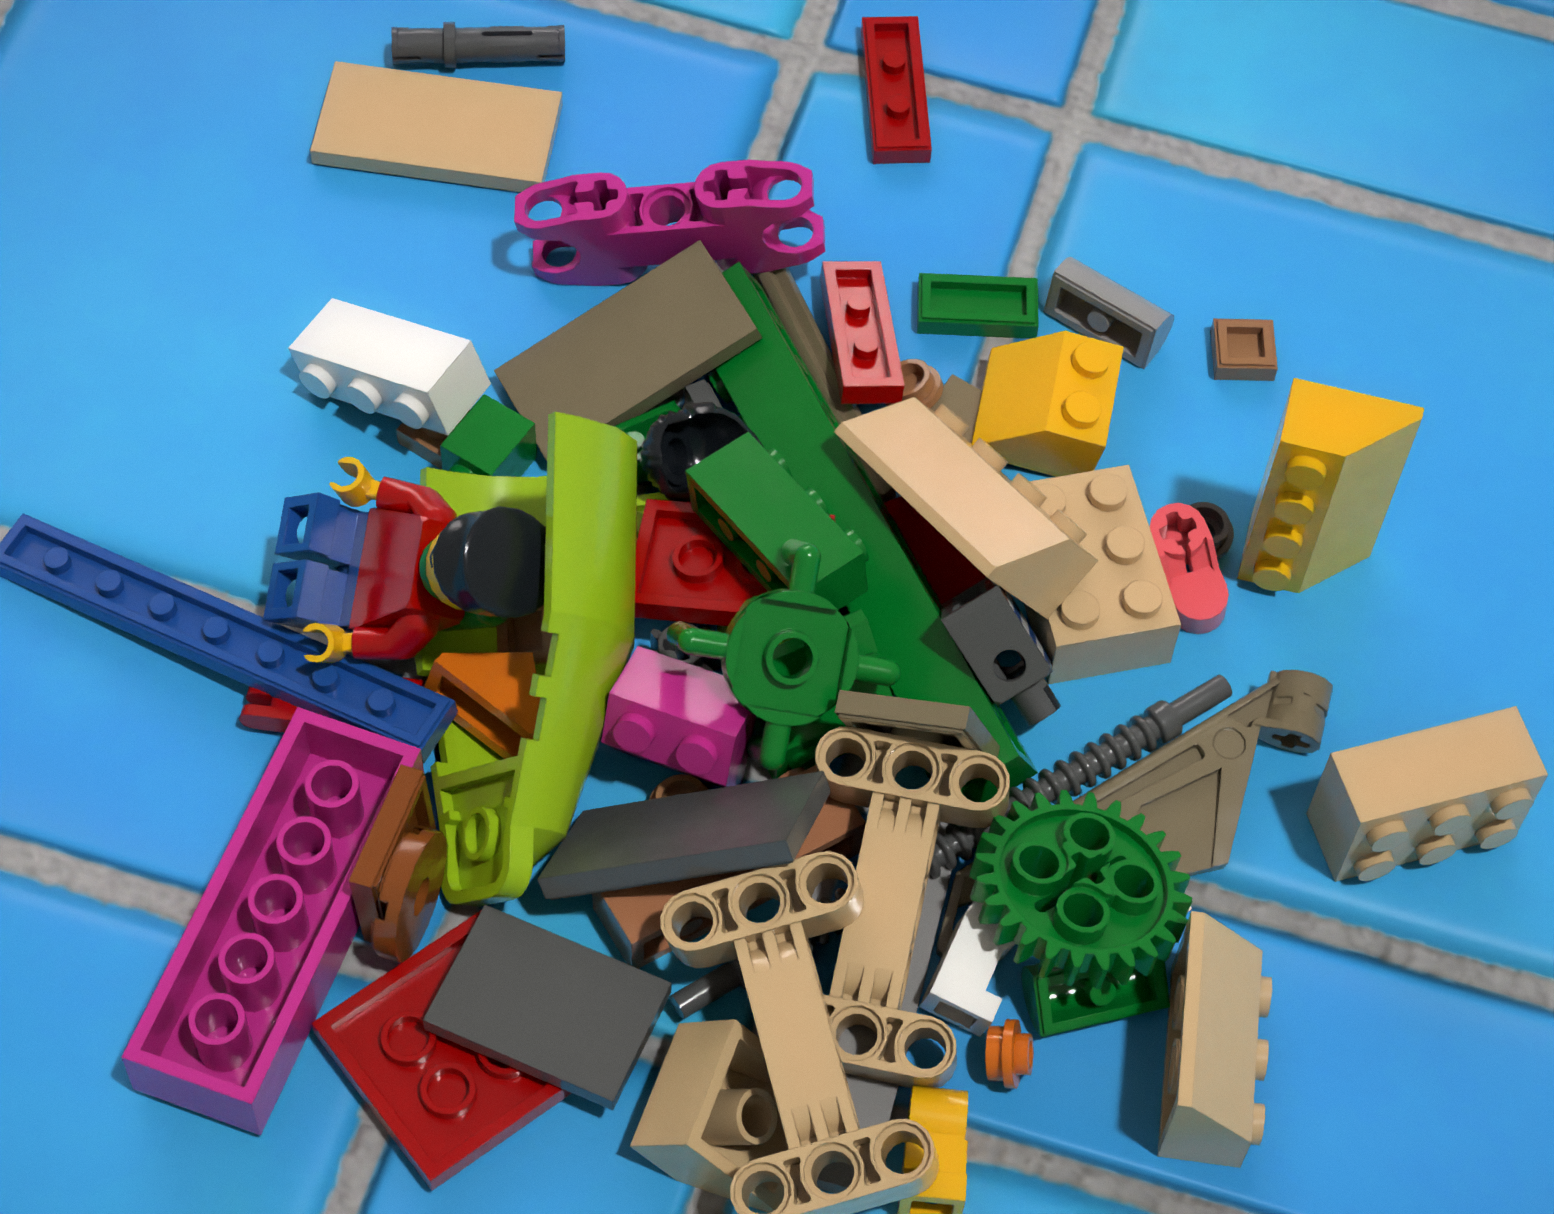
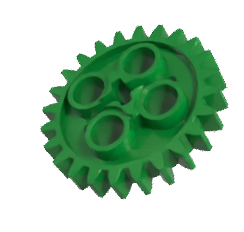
(1080, 888)

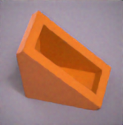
(489, 695)

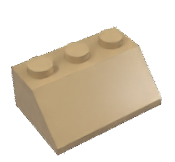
(1214, 1046)

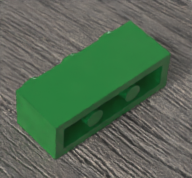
(758, 506)

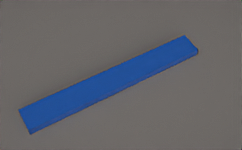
(220, 635)

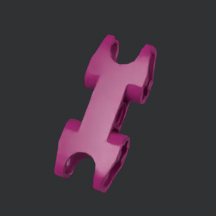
(625, 228)

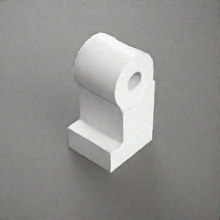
(963, 974)

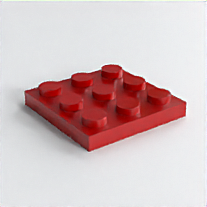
(426, 1091)

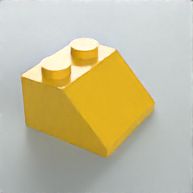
(1049, 402)

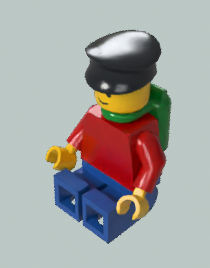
(402, 570)

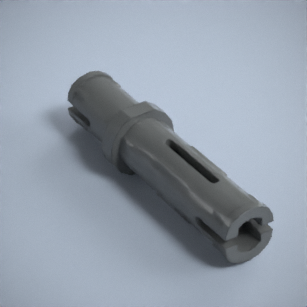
(477, 44)

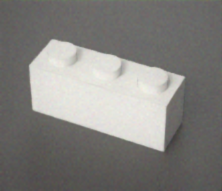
(389, 366)

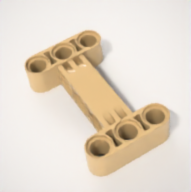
(894, 879)
(798, 1035)

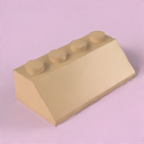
(972, 501)

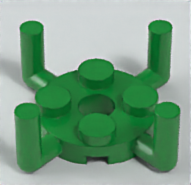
(749, 647)

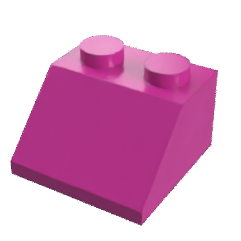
(678, 719)

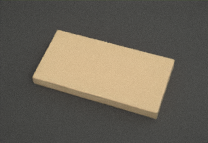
(436, 127)

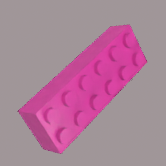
(267, 928)

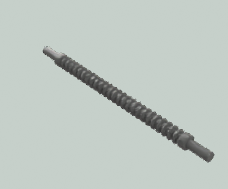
(1159, 723)

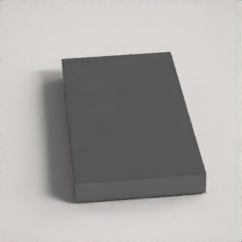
(686, 836)

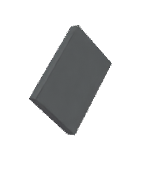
(548, 1006)

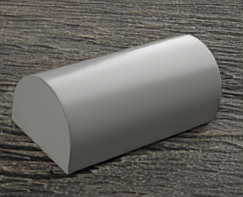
(1107, 311)

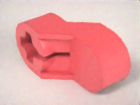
(1183, 540)

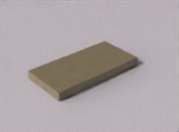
(632, 346)

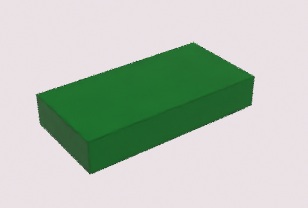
(977, 305)

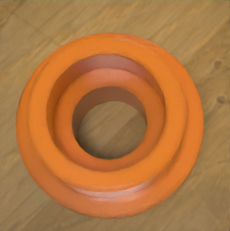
(1008, 1053)

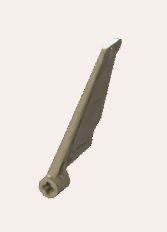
(1200, 778)

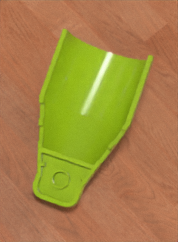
(517, 809)

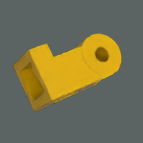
(945, 1117)

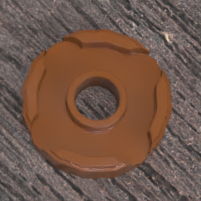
(410, 893)

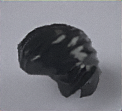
(684, 440)

